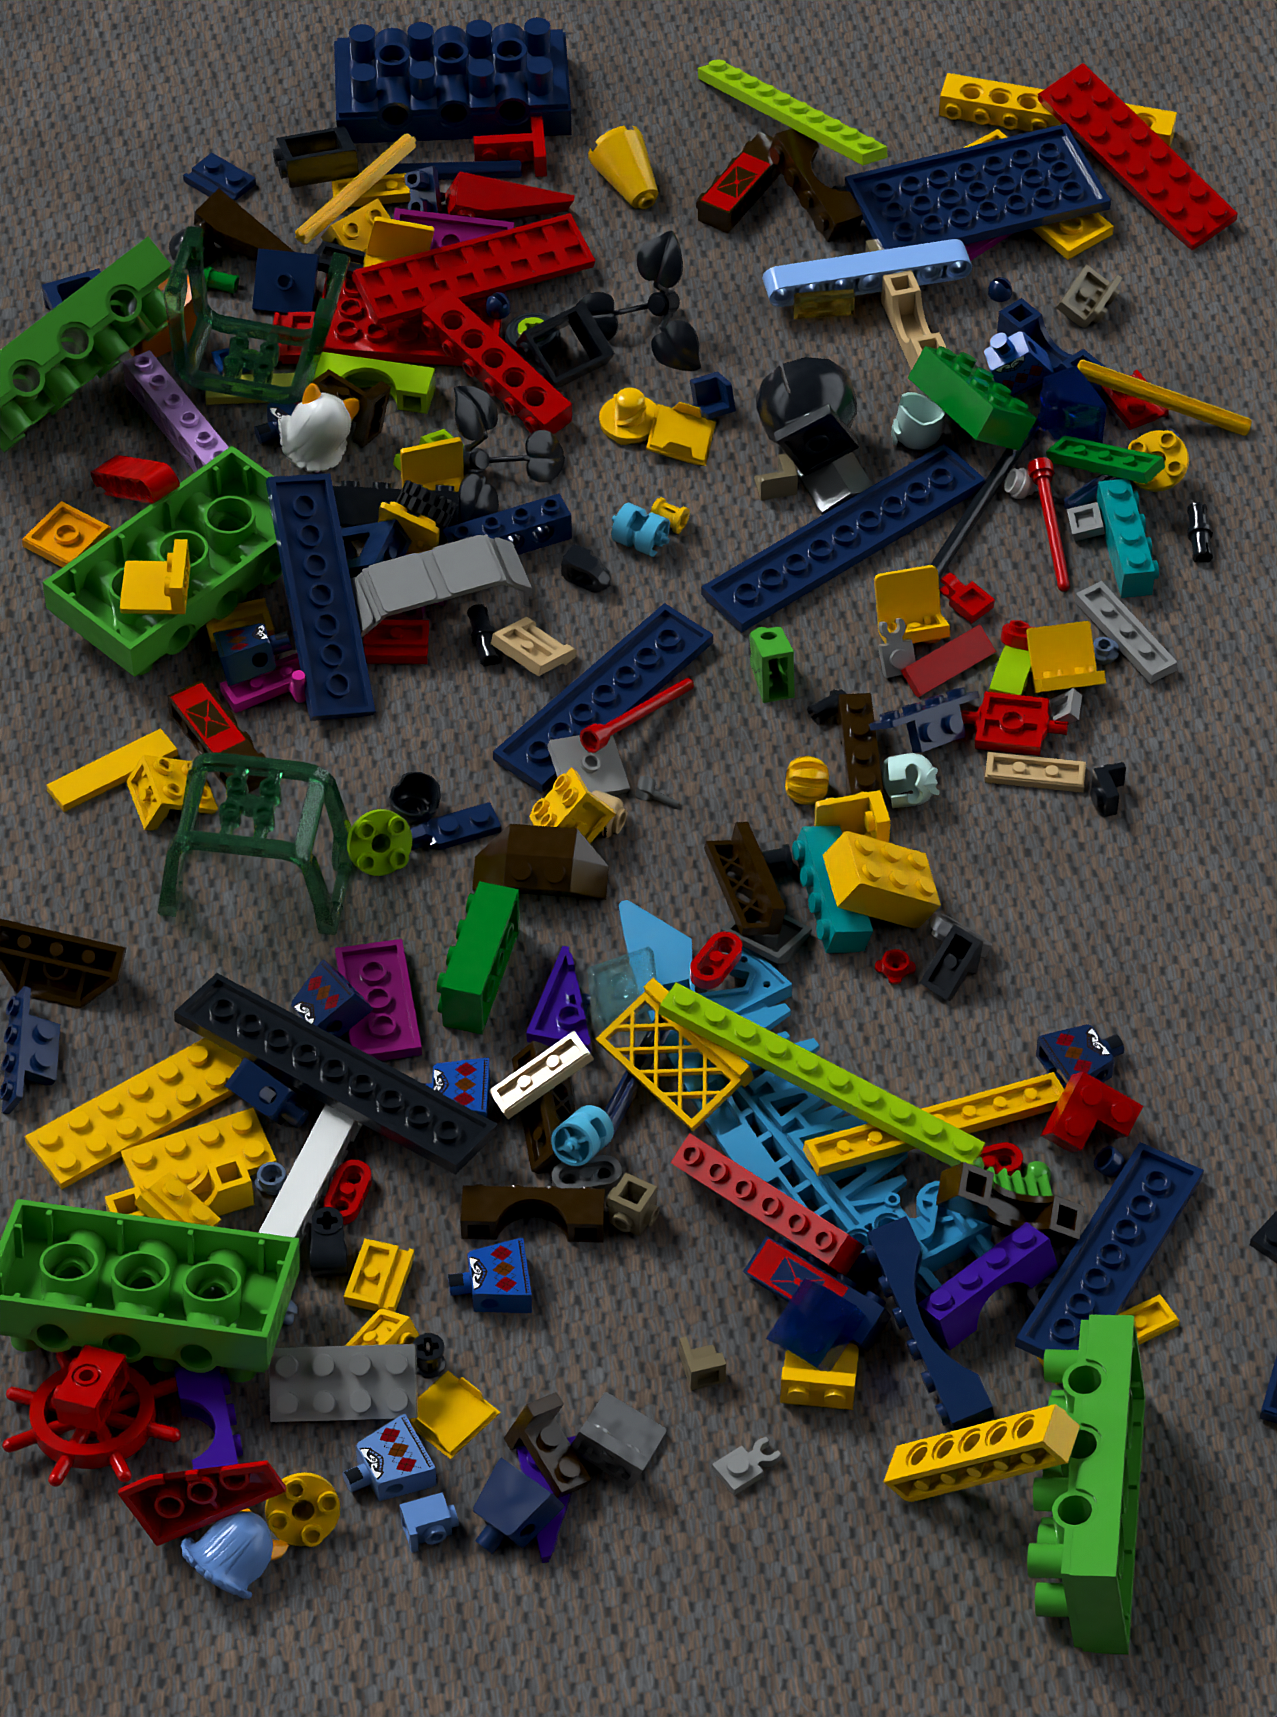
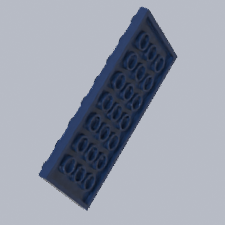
(980, 190)

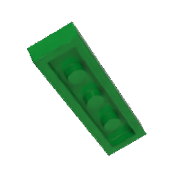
(1105, 459)

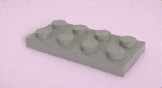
(343, 1383)

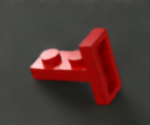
(515, 147)

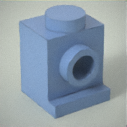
(427, 1520)

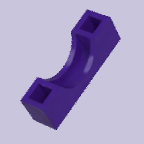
(954, 1308)
(204, 1399)

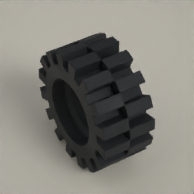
(426, 503)

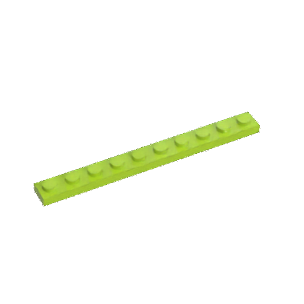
(793, 112)
(820, 1077)

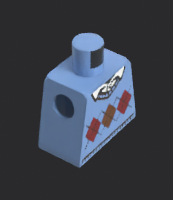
(392, 1462)

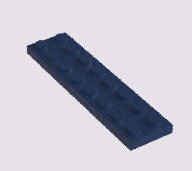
(320, 596)
(609, 688)
(1112, 1249)

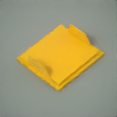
(681, 433)
(452, 1414)

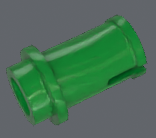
(221, 281)

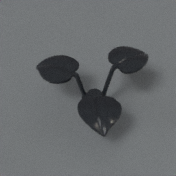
(659, 262)
(474, 416)

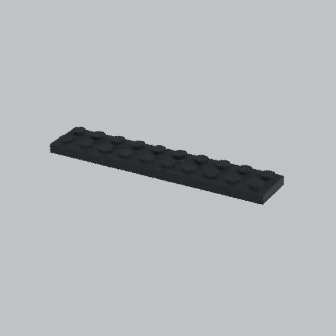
(336, 1073)

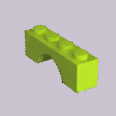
(410, 384)

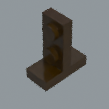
(371, 404)
(548, 1445)

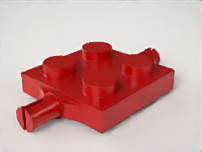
(1013, 723)

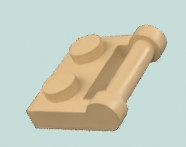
(532, 647)

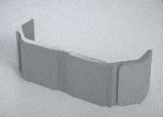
(436, 577)

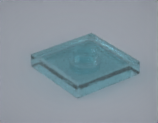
(618, 984)

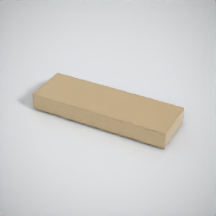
(1035, 772)
(541, 1075)

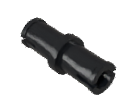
(1199, 532)
(482, 635)

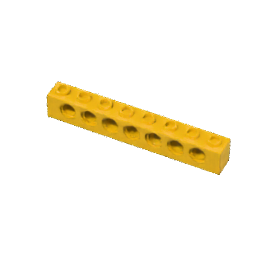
(1019, 107)

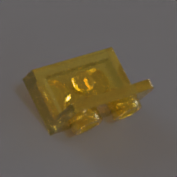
(823, 304)

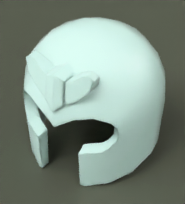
(917, 422)
(909, 773)

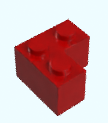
(1088, 1105)

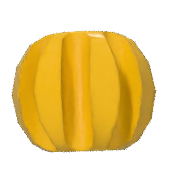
(807, 780)

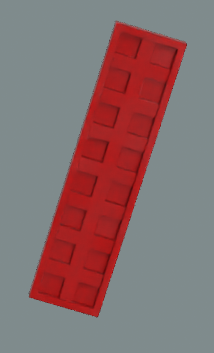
(1137, 157)
(474, 268)

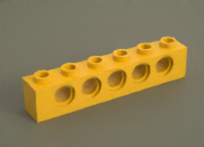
(982, 1453)

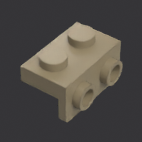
(1087, 297)

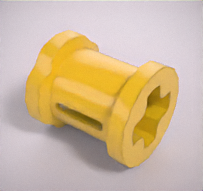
(677, 516)

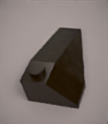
(234, 227)

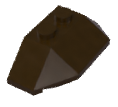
(543, 863)
(57, 963)

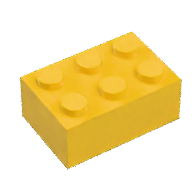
(881, 880)

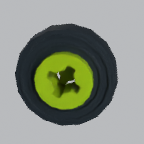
(546, 345)

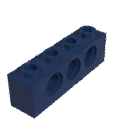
(526, 525)

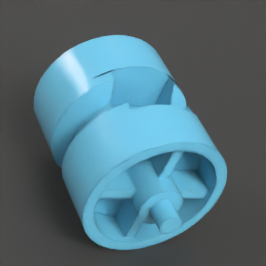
(636, 528)
(582, 1135)

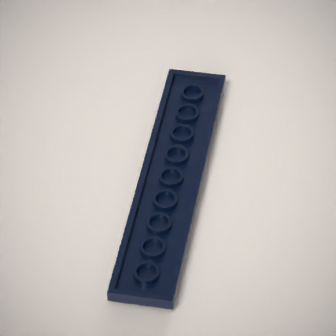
(842, 537)

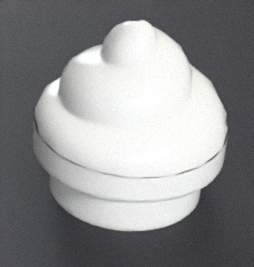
(1019, 483)

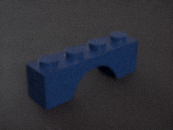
(1024, 318)

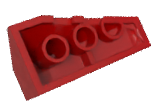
(499, 199)
(190, 1499)

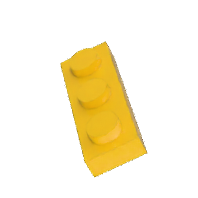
(388, 190)

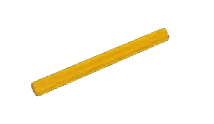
(355, 189)
(1165, 398)

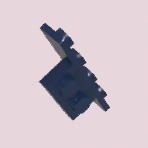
(931, 723)
(30, 1050)

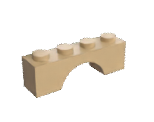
(905, 312)

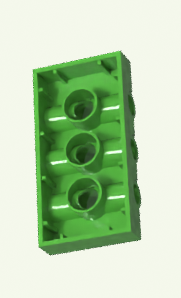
(81, 339)
(231, 552)
(144, 1288)
(1097, 1491)

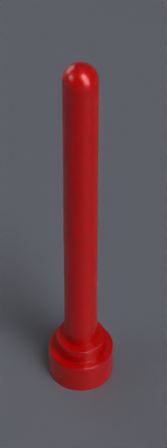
(1042, 472)
(597, 735)

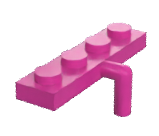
(283, 679)

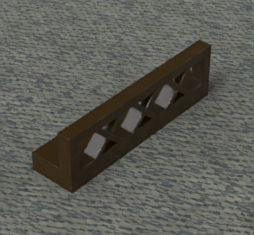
(755, 883)
(540, 1116)

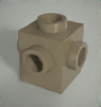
(633, 1205)

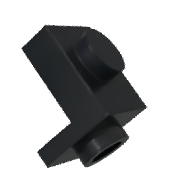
(1103, 787)

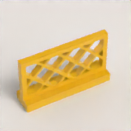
(723, 1060)

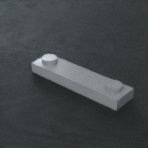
(1127, 631)

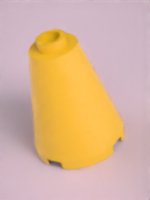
(626, 165)

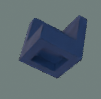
(713, 395)

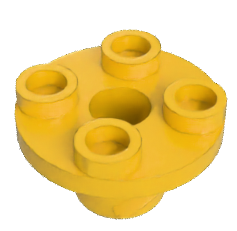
(627, 417)
(1174, 455)
(304, 1511)

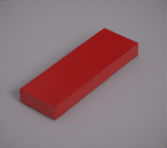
(948, 661)

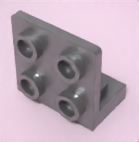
(618, 1439)

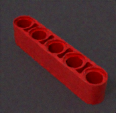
(135, 479)

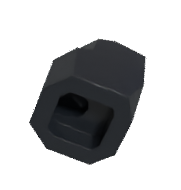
(584, 569)

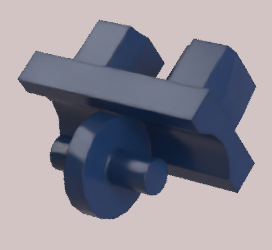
(424, 190)

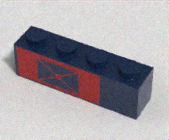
(782, 1272)

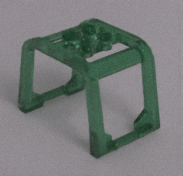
(188, 359)
(320, 791)

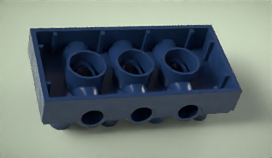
(452, 81)

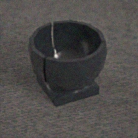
(814, 417)

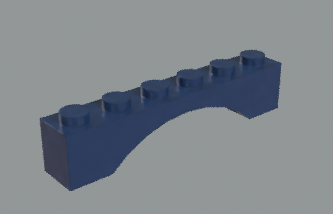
(958, 1389)

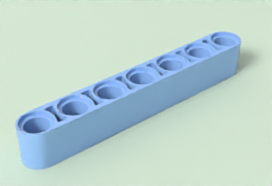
(864, 271)

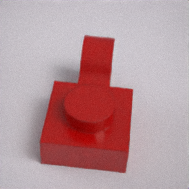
(966, 600)

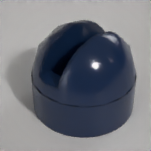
(1000, 289)
(495, 306)
(1109, 1162)

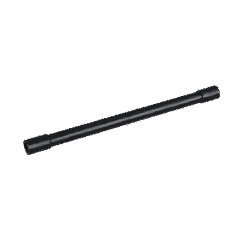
(980, 503)

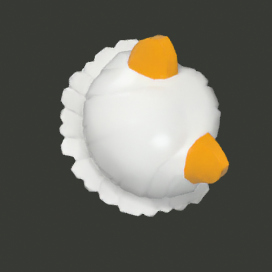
(317, 430)

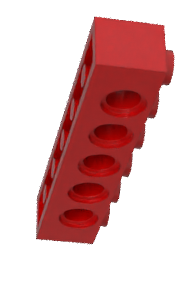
(450, 312)
(767, 1204)

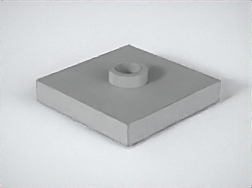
(597, 770)

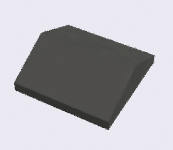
(835, 482)
(776, 947)

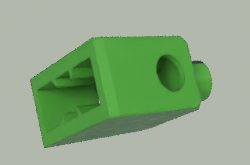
(772, 649)

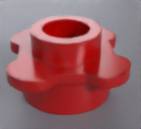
(898, 958)

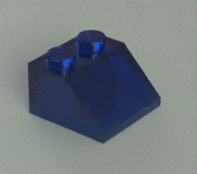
(1071, 406)
(816, 1326)

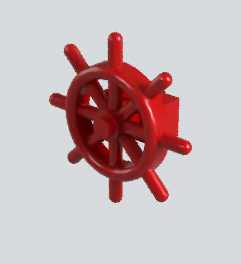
(88, 1399)

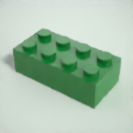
(972, 397)
(479, 957)

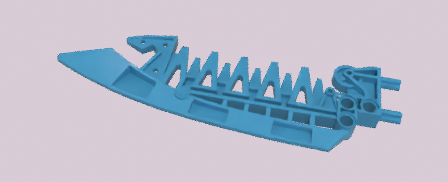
(857, 1206)

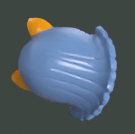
(234, 1552)

